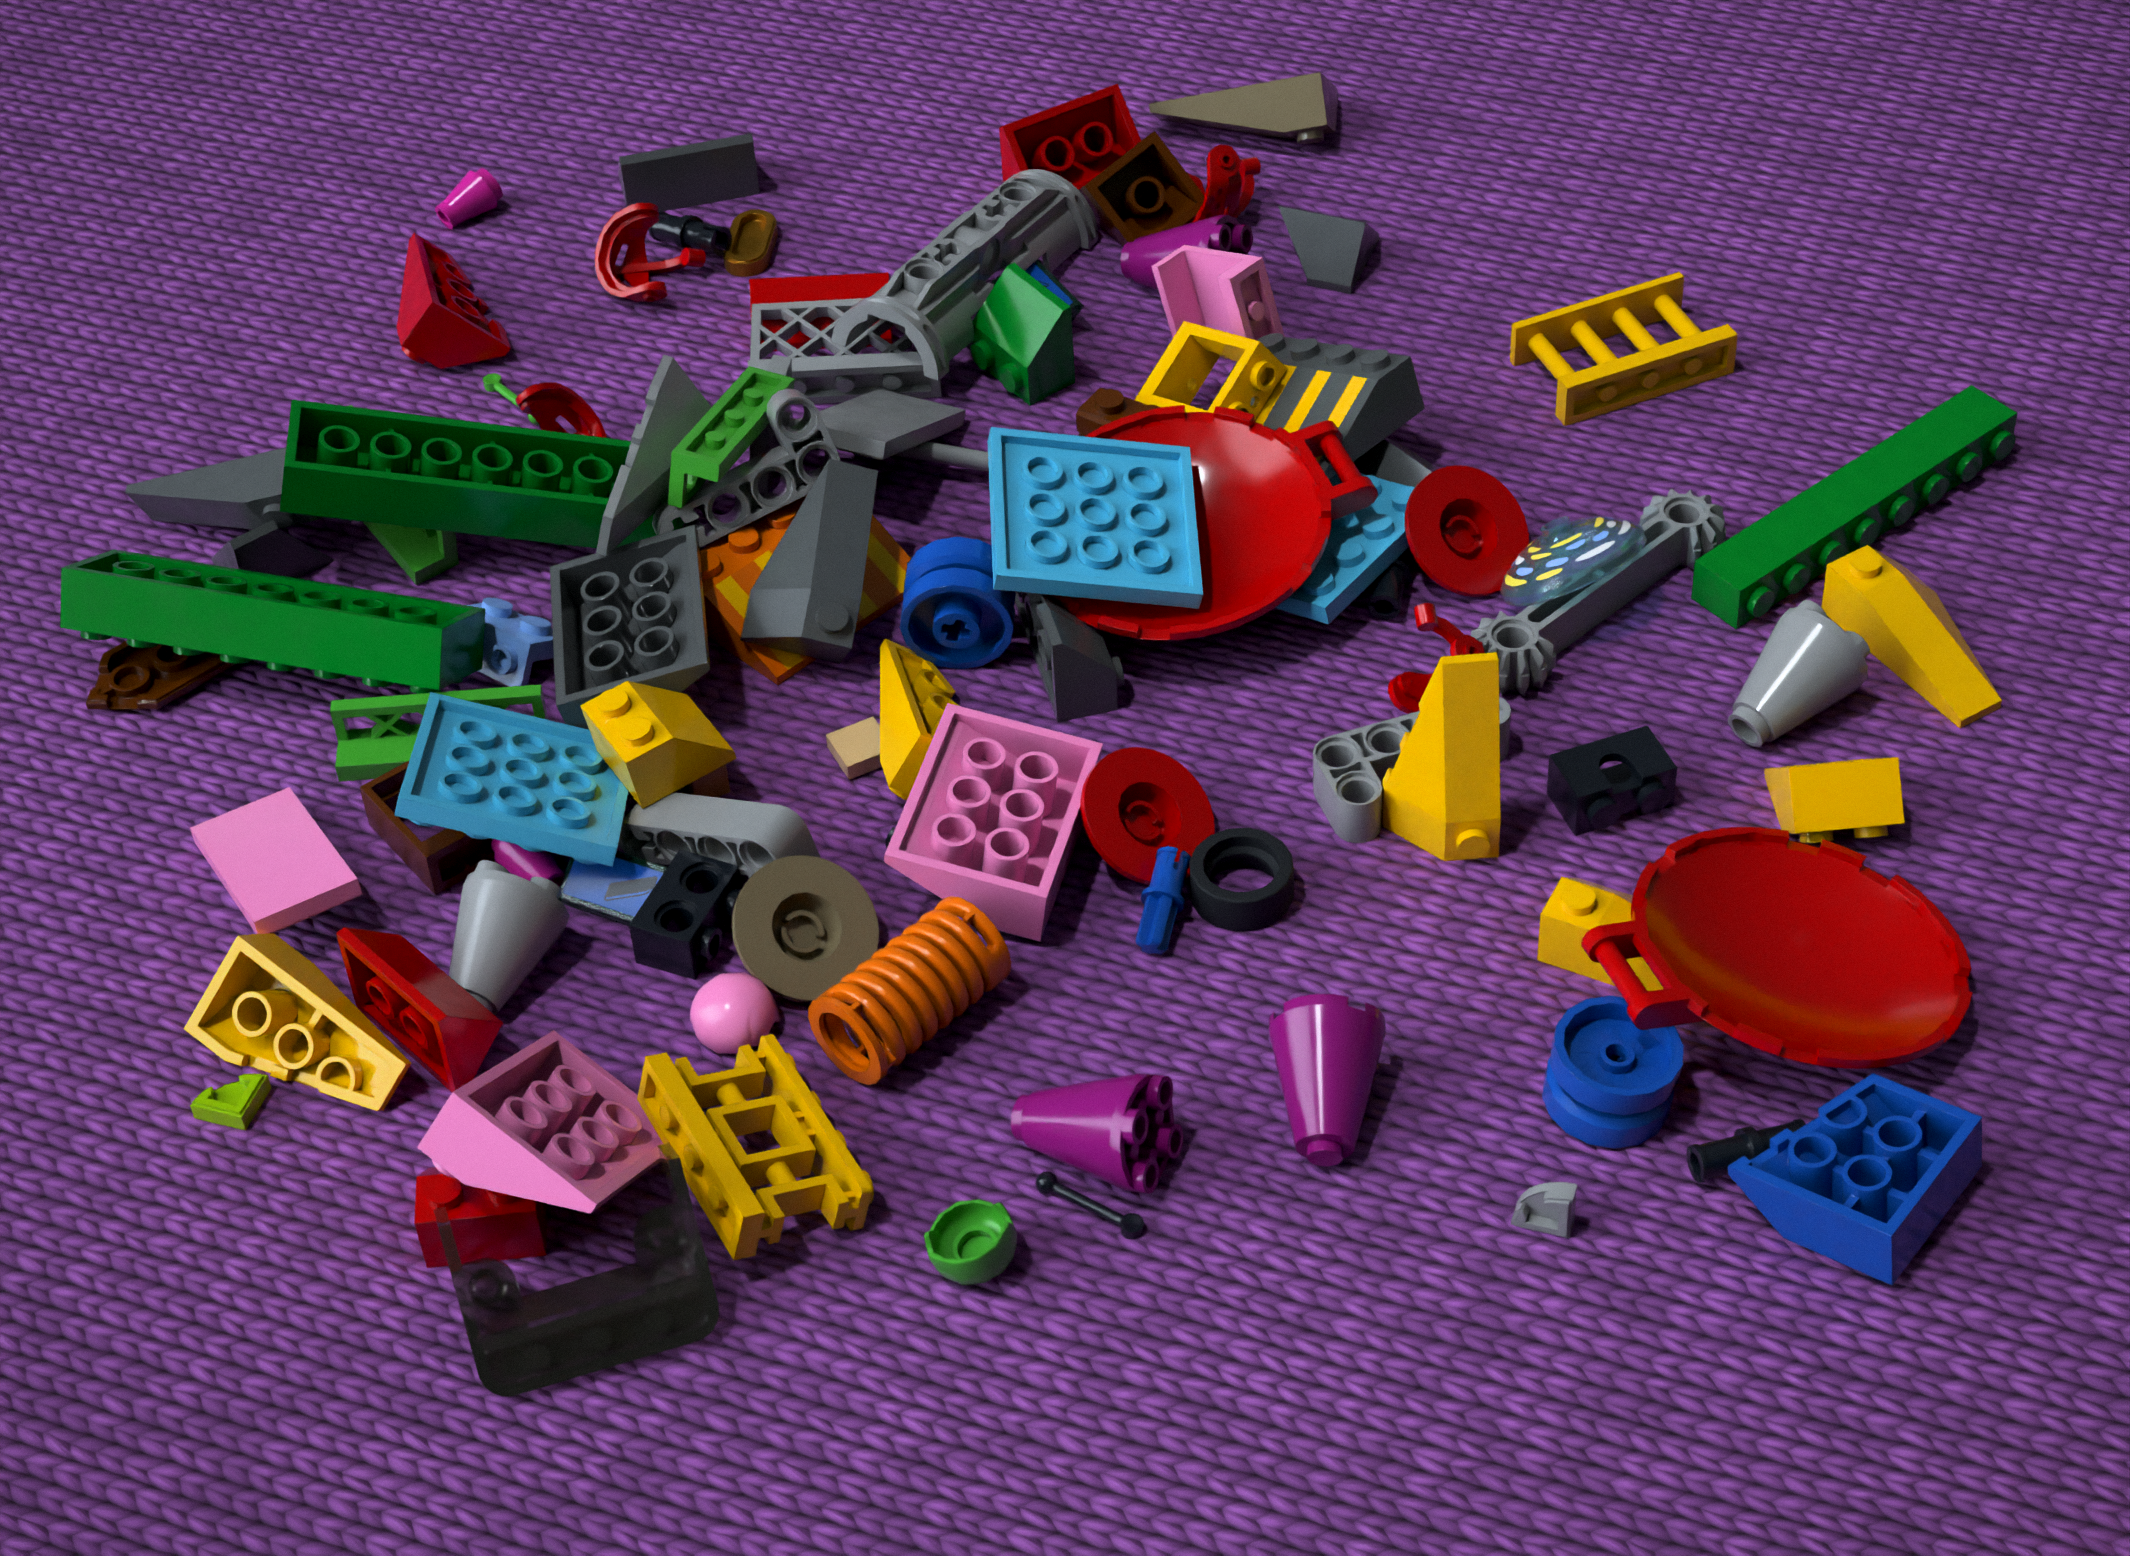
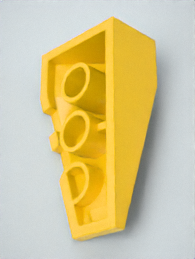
(1908, 632)
(910, 710)
(1449, 764)
(1570, 914)
(292, 1021)

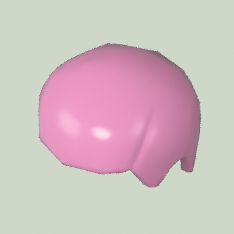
(733, 1012)

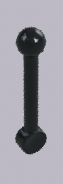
(1130, 1225)

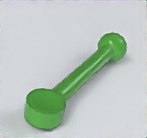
(493, 382)

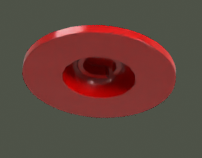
(1465, 529)
(1143, 803)

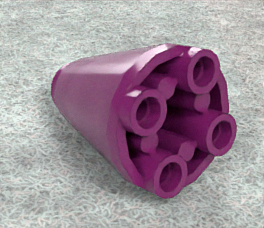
(1215, 233)
(1105, 1128)

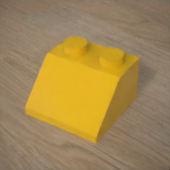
(654, 739)
(1837, 796)

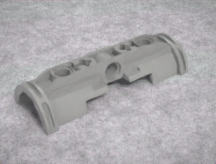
(945, 281)

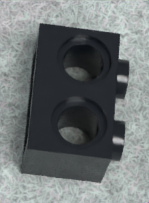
(686, 915)

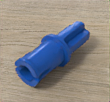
(1162, 900)

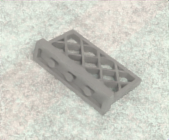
(846, 373)

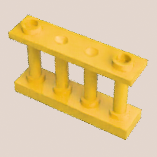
(1627, 379)

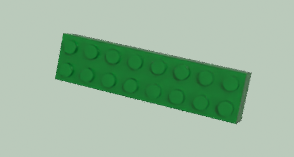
(451, 475)
(272, 620)

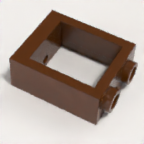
(437, 860)

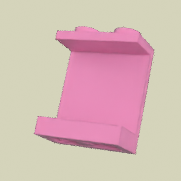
(1217, 292)

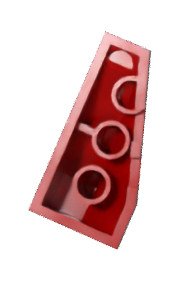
(440, 315)

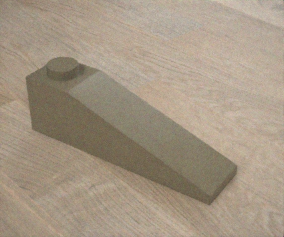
(1282, 108)

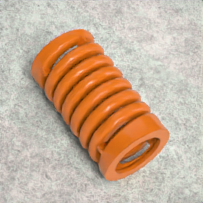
(909, 990)

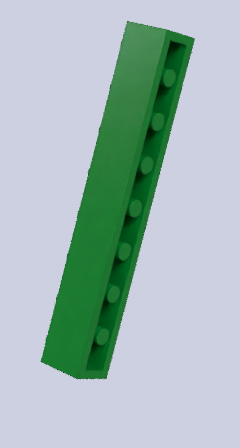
(1853, 506)

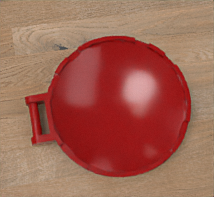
(1258, 516)
(1788, 951)

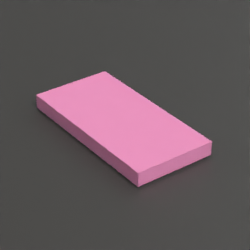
(276, 862)

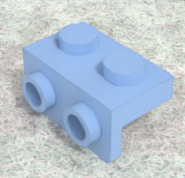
(513, 642)

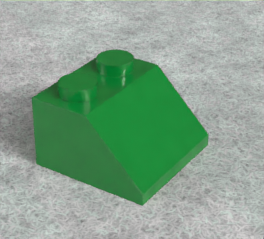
(1025, 337)

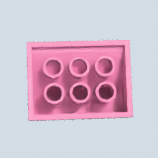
(995, 816)
(545, 1129)

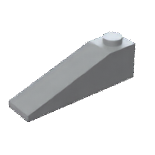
(643, 481)

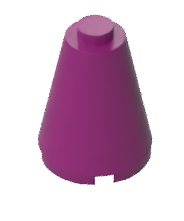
(1326, 1071)

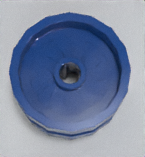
(951, 605)
(1610, 1077)

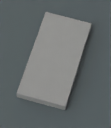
(888, 423)

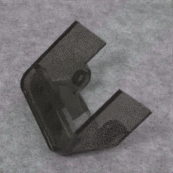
(596, 1319)

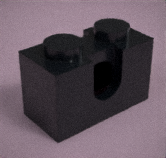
(1597, 797)

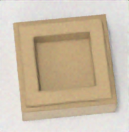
(856, 747)

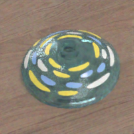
(1570, 558)

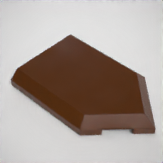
(150, 676)

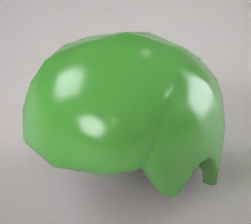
(972, 1241)

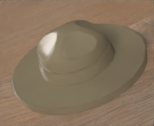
(803, 926)

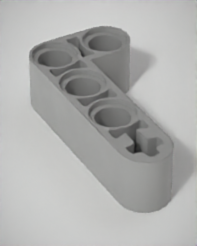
(743, 480)
(1352, 767)
(716, 828)

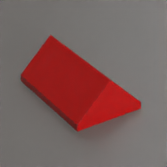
(1071, 138)
(815, 289)
(418, 1005)

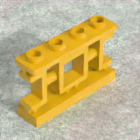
(720, 1168)

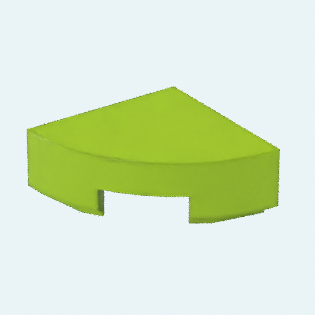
(233, 1103)

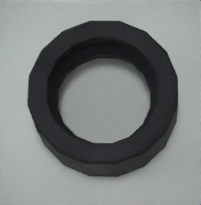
(1241, 849)

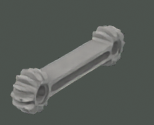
(1527, 644)

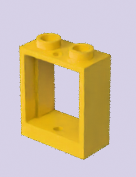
(1193, 356)

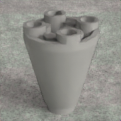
(1798, 674)
(503, 931)

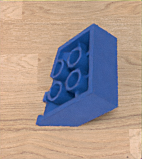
(1866, 1175)

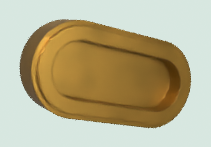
(752, 244)

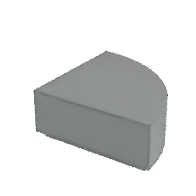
(1547, 1208)

